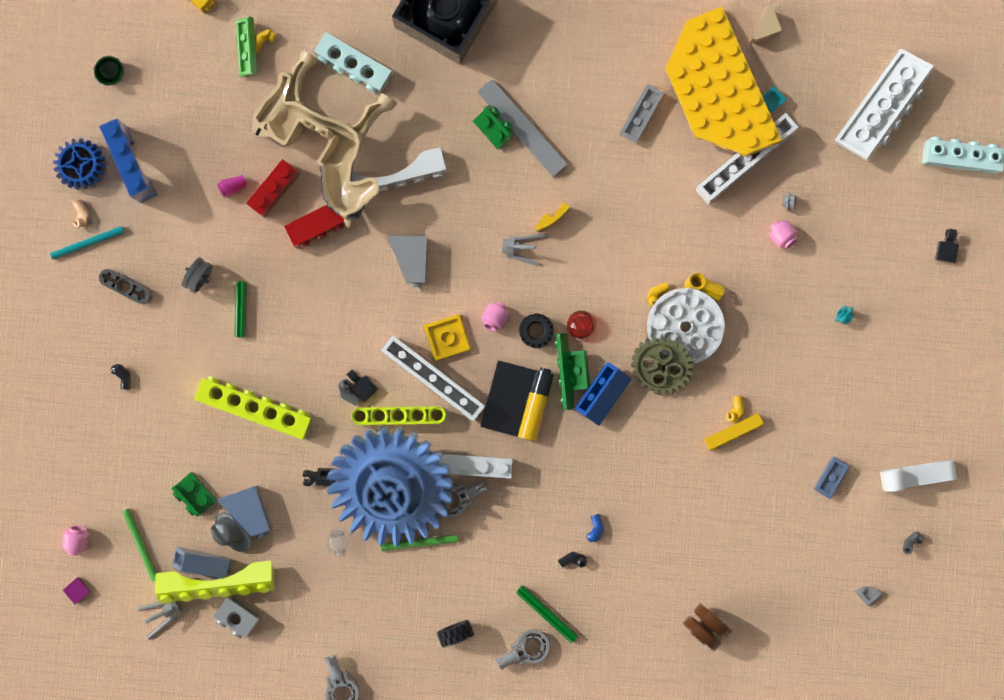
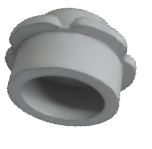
(789, 201)

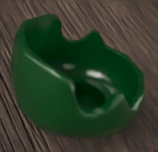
(108, 70)

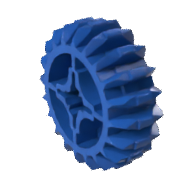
(74, 149)

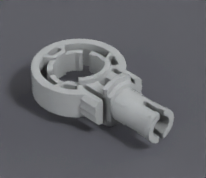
(470, 492)
(513, 656)
(337, 673)

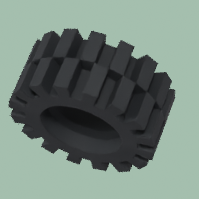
(536, 342)
(455, 633)

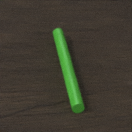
(421, 542)
(140, 544)

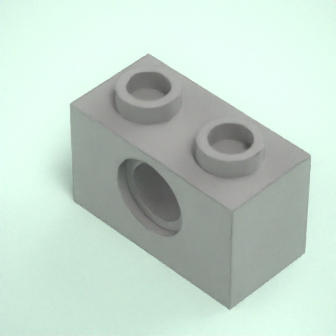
(248, 617)

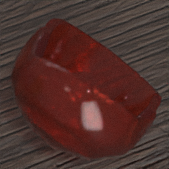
(581, 324)

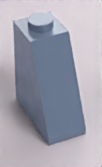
(248, 511)
(201, 563)

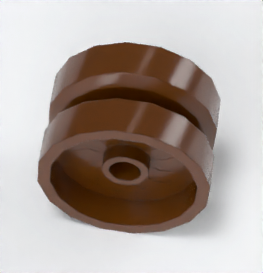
(707, 627)

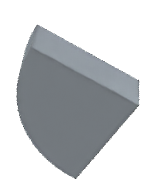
(868, 594)

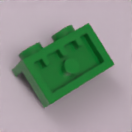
(494, 126)
(193, 494)

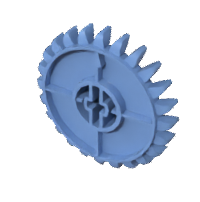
(390, 485)

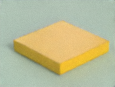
(447, 337)

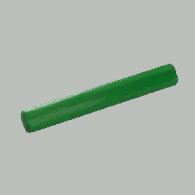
(547, 614)

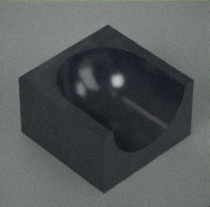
(443, 24)

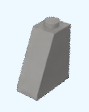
(411, 257)

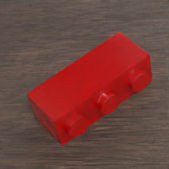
(273, 188)
(313, 226)

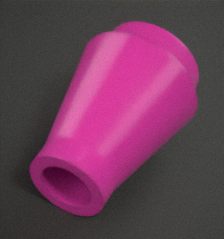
(231, 185)

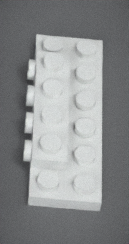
(885, 105)

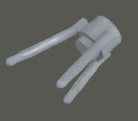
(510, 247)
(169, 610)

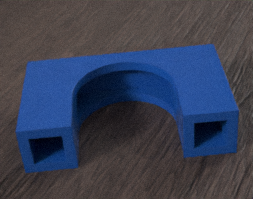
(119, 143)

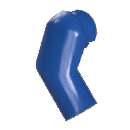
(598, 529)

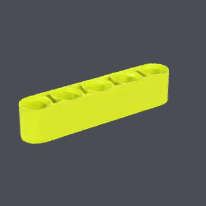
(389, 415)

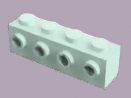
(963, 156)

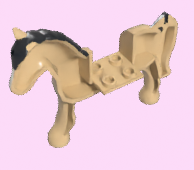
(285, 120)

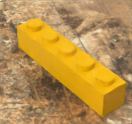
(733, 432)

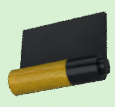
(517, 400)

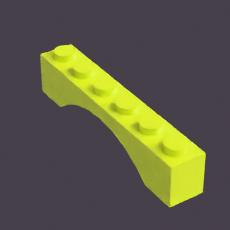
(252, 579)

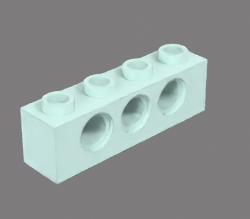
(330, 44)

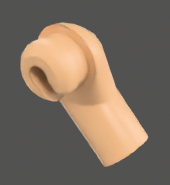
(83, 215)

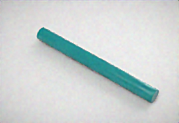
(87, 242)

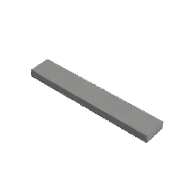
(523, 128)

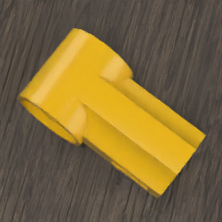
(709, 287)

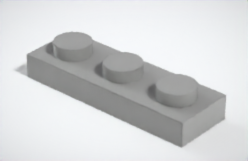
(641, 113)

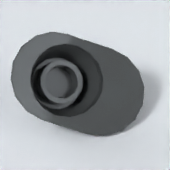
(230, 533)

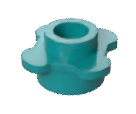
(844, 315)

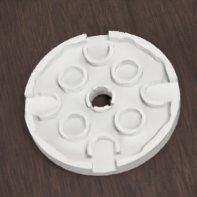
(690, 306)

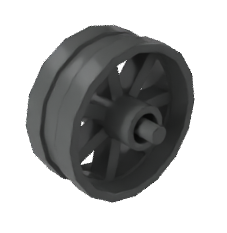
(197, 275)

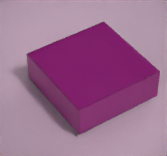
(76, 590)

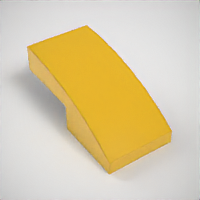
(548, 221)

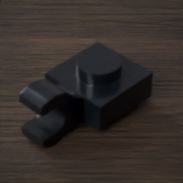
(946, 249)
(363, 387)
(318, 476)

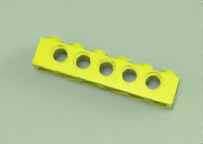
(205, 395)

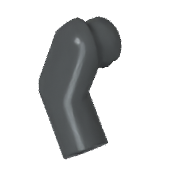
(909, 542)

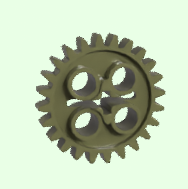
(672, 377)

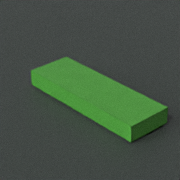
(246, 47)

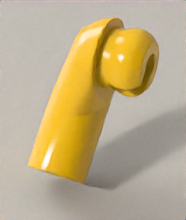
(655, 292)

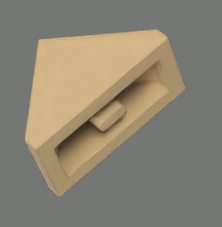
(767, 27)

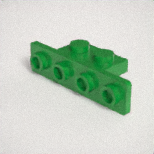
(573, 370)

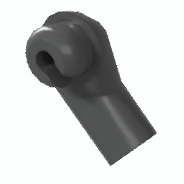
(346, 392)

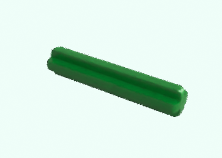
(240, 309)

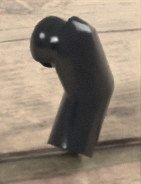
(122, 373)
(574, 558)

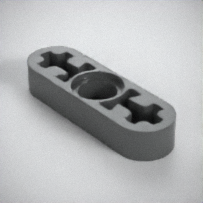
(115, 275)

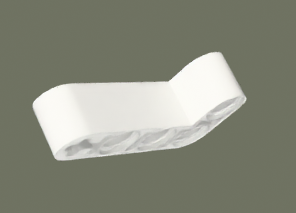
(917, 475)

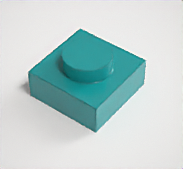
(773, 99)

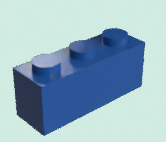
(603, 393)

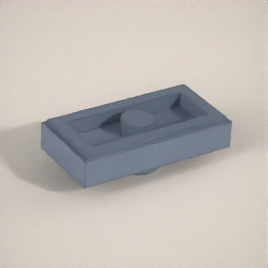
(831, 477)

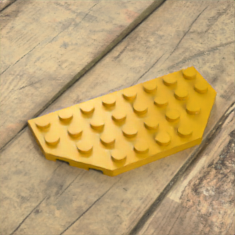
(719, 87)

